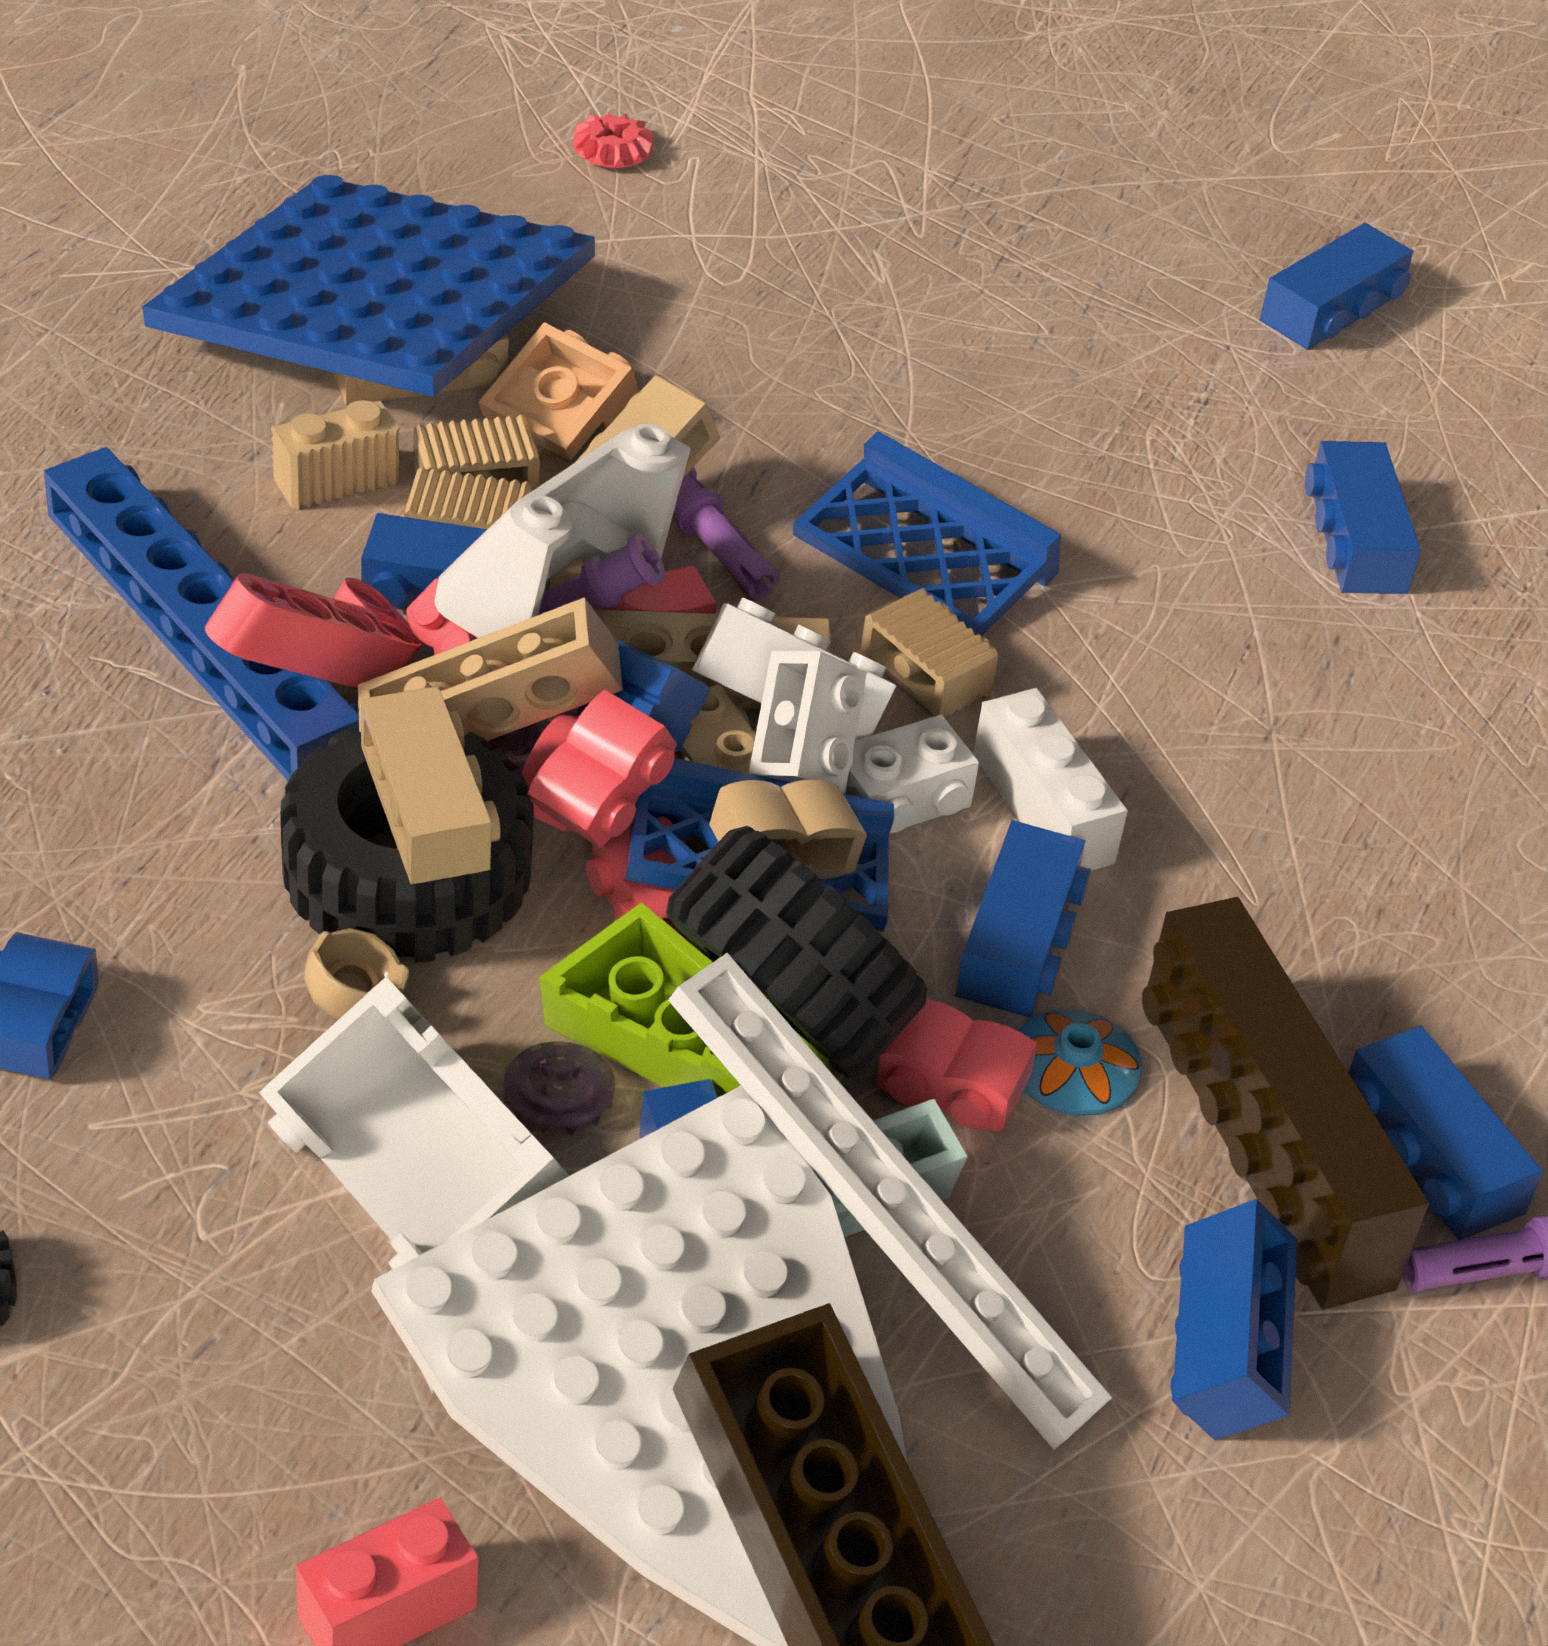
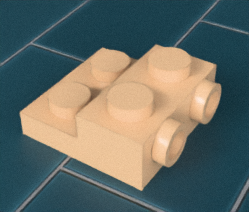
(561, 389)

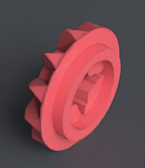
(613, 141)

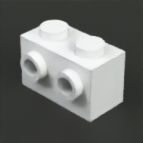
(808, 718)
(916, 768)

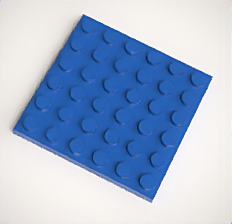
(372, 284)

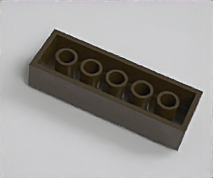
(1283, 1102)
(822, 1491)

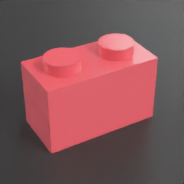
(389, 1582)

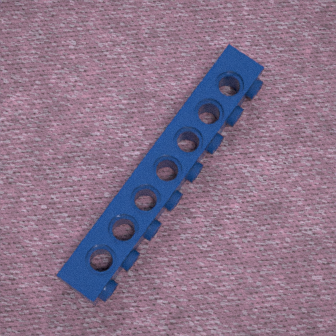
(175, 593)

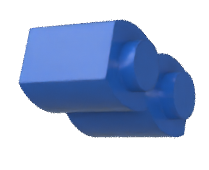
(42, 1001)

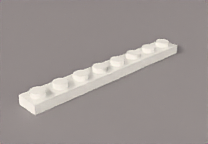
(890, 1200)

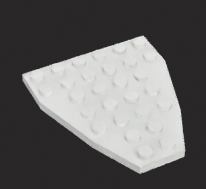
(579, 1307)

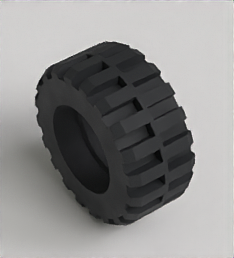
(359, 885)
(800, 948)

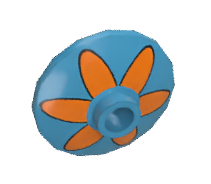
(1081, 1062)

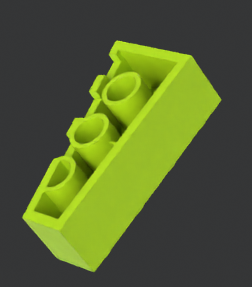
(617, 1002)

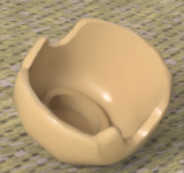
(347, 967)

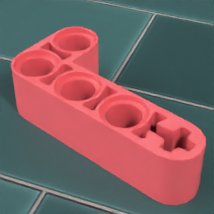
(311, 634)

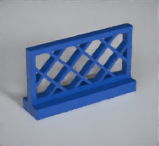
(953, 510)
(688, 801)

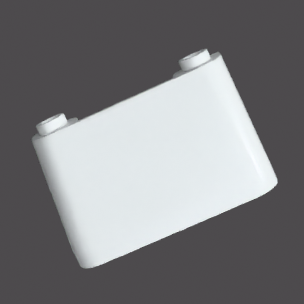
(577, 514)
(407, 1125)

